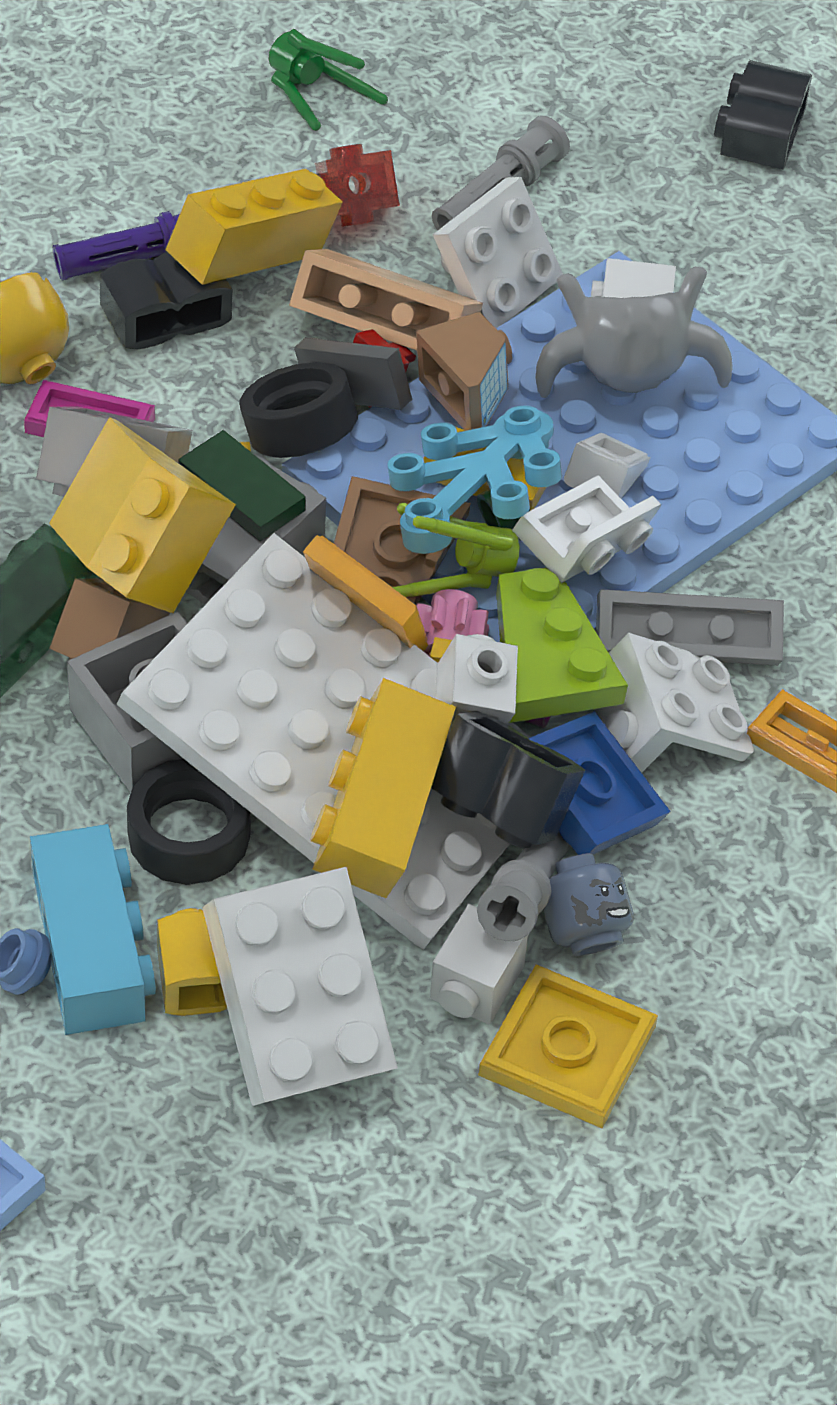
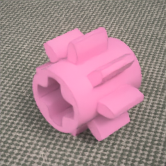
(452, 614)

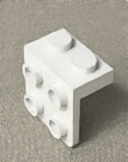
(674, 700)

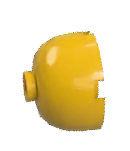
(31, 328)

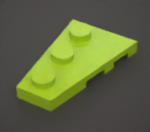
(559, 652)

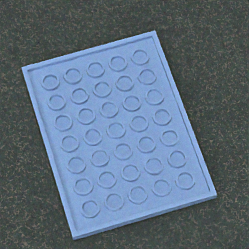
(715, 452)

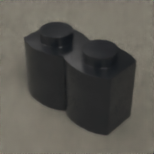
(763, 114)
(159, 300)
(505, 779)

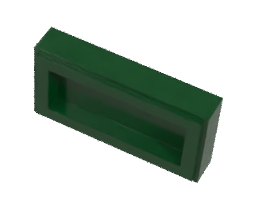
(260, 494)

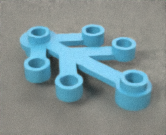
(517, 434)

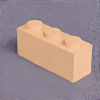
(373, 297)

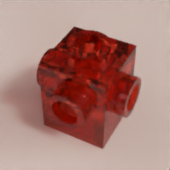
(372, 177)

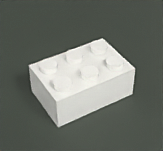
(299, 986)

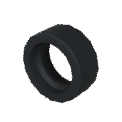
(298, 410)
(179, 860)

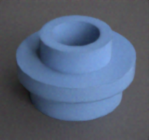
(23, 960)

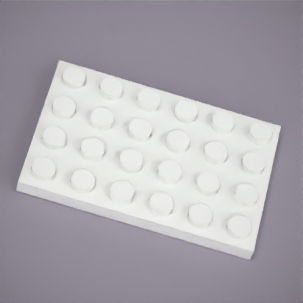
(263, 708)

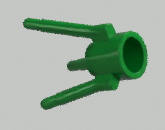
(301, 62)

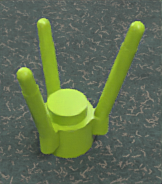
(479, 548)

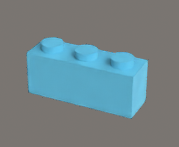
(91, 929)

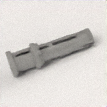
(514, 159)
(520, 891)

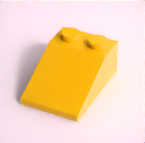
(140, 518)

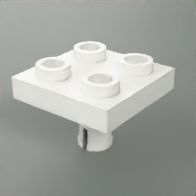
(499, 252)

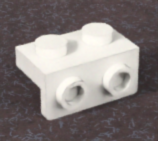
(585, 528)

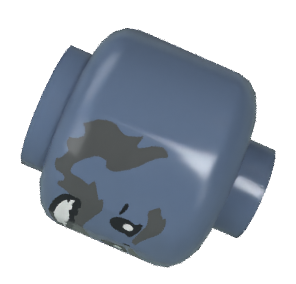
(588, 905)

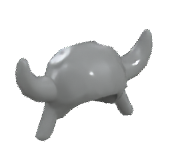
(633, 339)

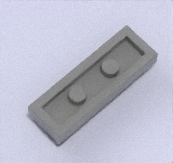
(704, 625)

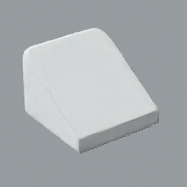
(610, 459)

